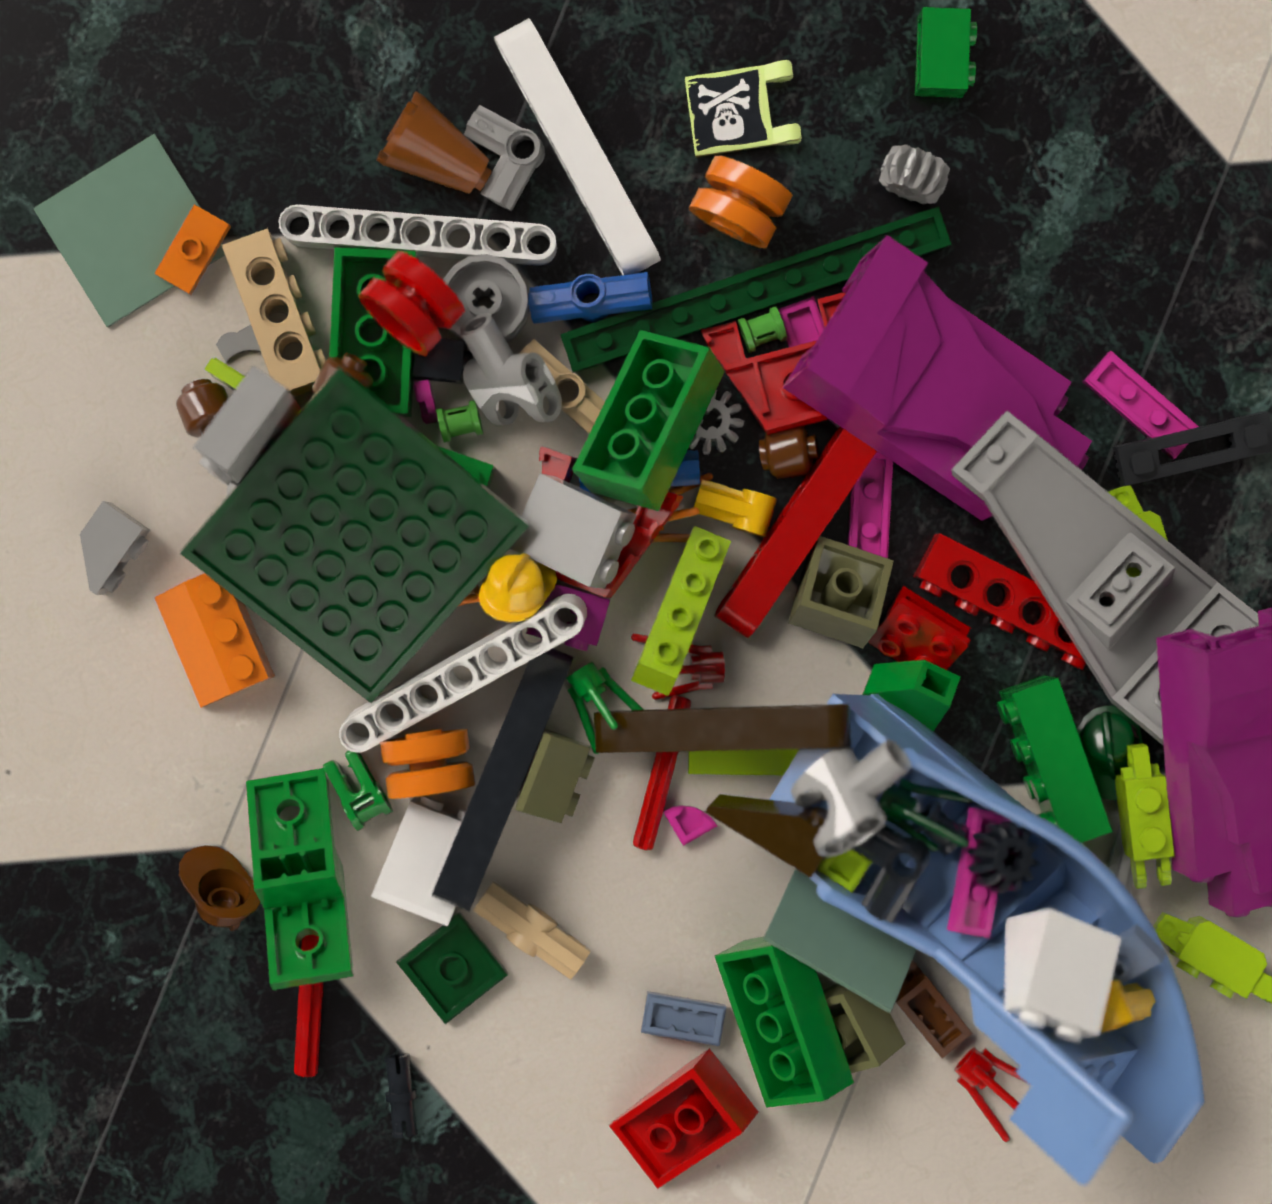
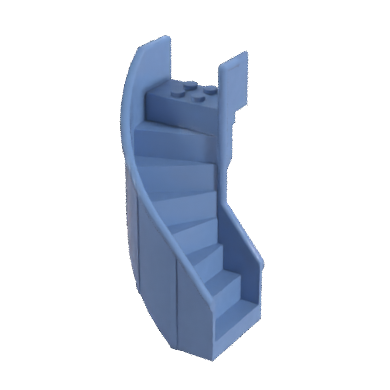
(1083, 1093)

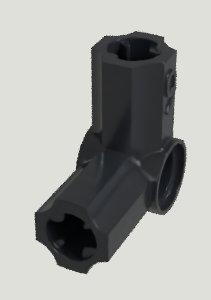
(894, 879)

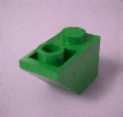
(915, 687)

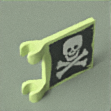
(733, 111)

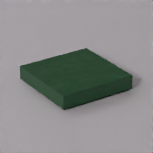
(452, 968)

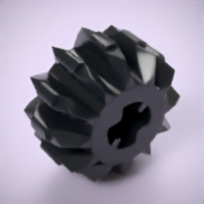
(1002, 857)

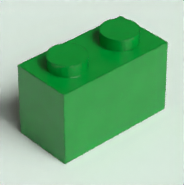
(943, 52)

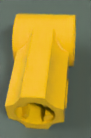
(743, 509)
(1126, 1005)

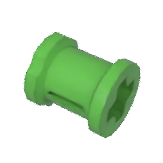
(762, 329)
(459, 421)

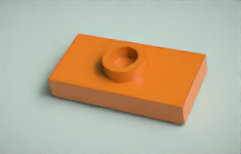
(192, 249)

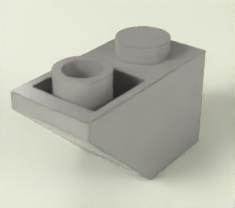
(108, 545)

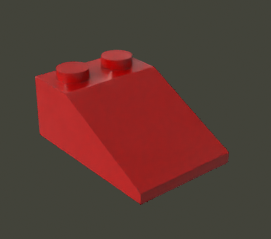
(684, 1119)

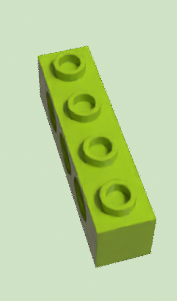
(681, 611)

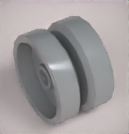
(493, 278)

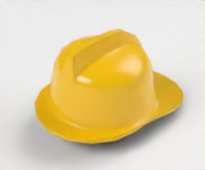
(516, 588)

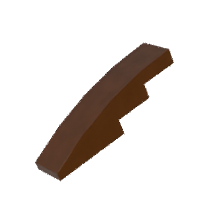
(931, 1012)

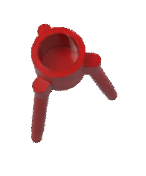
(706, 667)
(977, 1070)

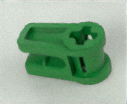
(369, 792)

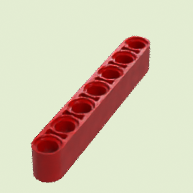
(794, 532)

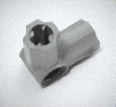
(502, 138)

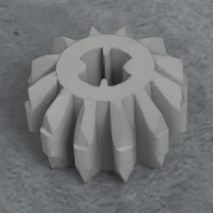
(914, 174)
(716, 434)

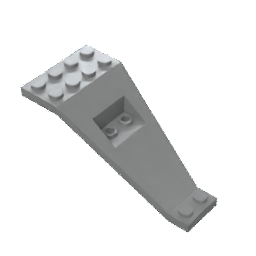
(1078, 550)

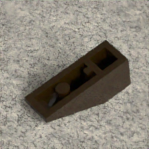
(775, 826)

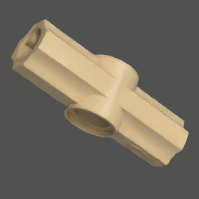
(587, 405)
(532, 930)

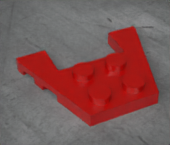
(763, 376)
(647, 523)

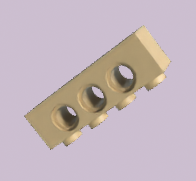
(246, 259)

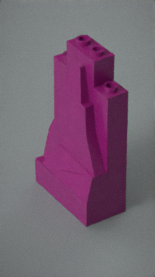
(925, 375)
(1220, 760)

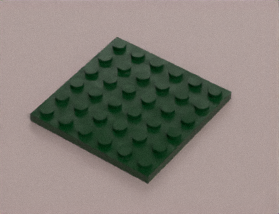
(354, 535)

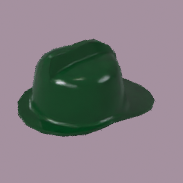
(1105, 740)

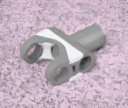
(505, 376)
(850, 793)

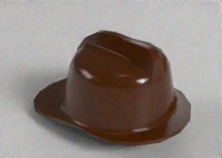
(218, 886)

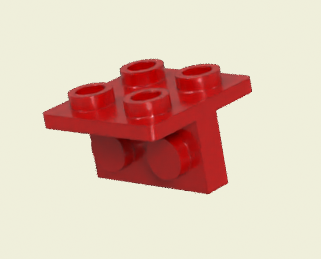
(920, 631)

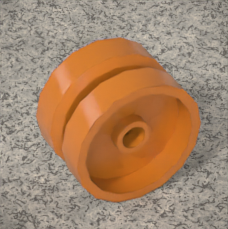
(740, 201)
(427, 761)

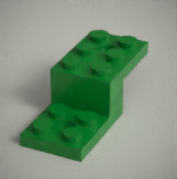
(299, 879)

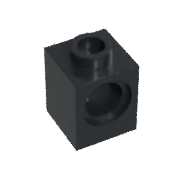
(443, 362)

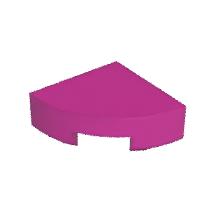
(426, 400)
(689, 822)

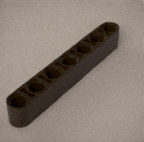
(725, 729)

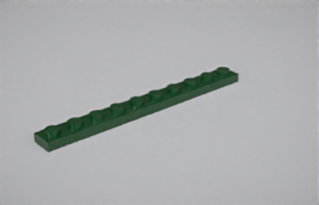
(749, 291)

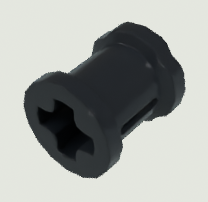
(934, 813)

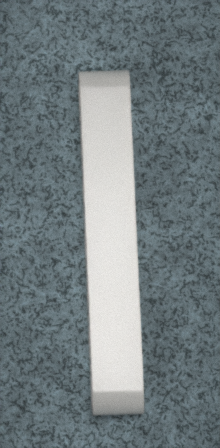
(577, 148)
(402, 223)
(449, 687)

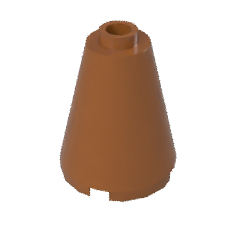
(434, 149)

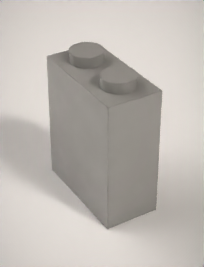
(246, 426)
(574, 531)

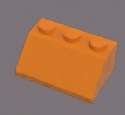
(213, 639)

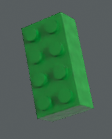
(361, 335)
(649, 420)
(1053, 757)
(784, 1024)

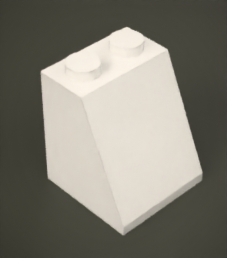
(418, 860)
(1058, 972)

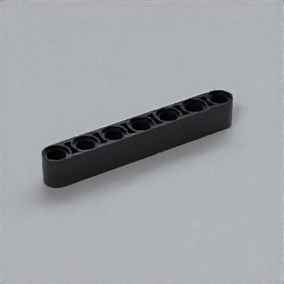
(502, 779)

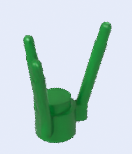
(588, 683)

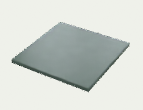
(119, 227)
(839, 944)

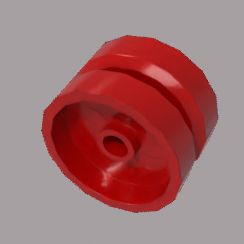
(412, 303)

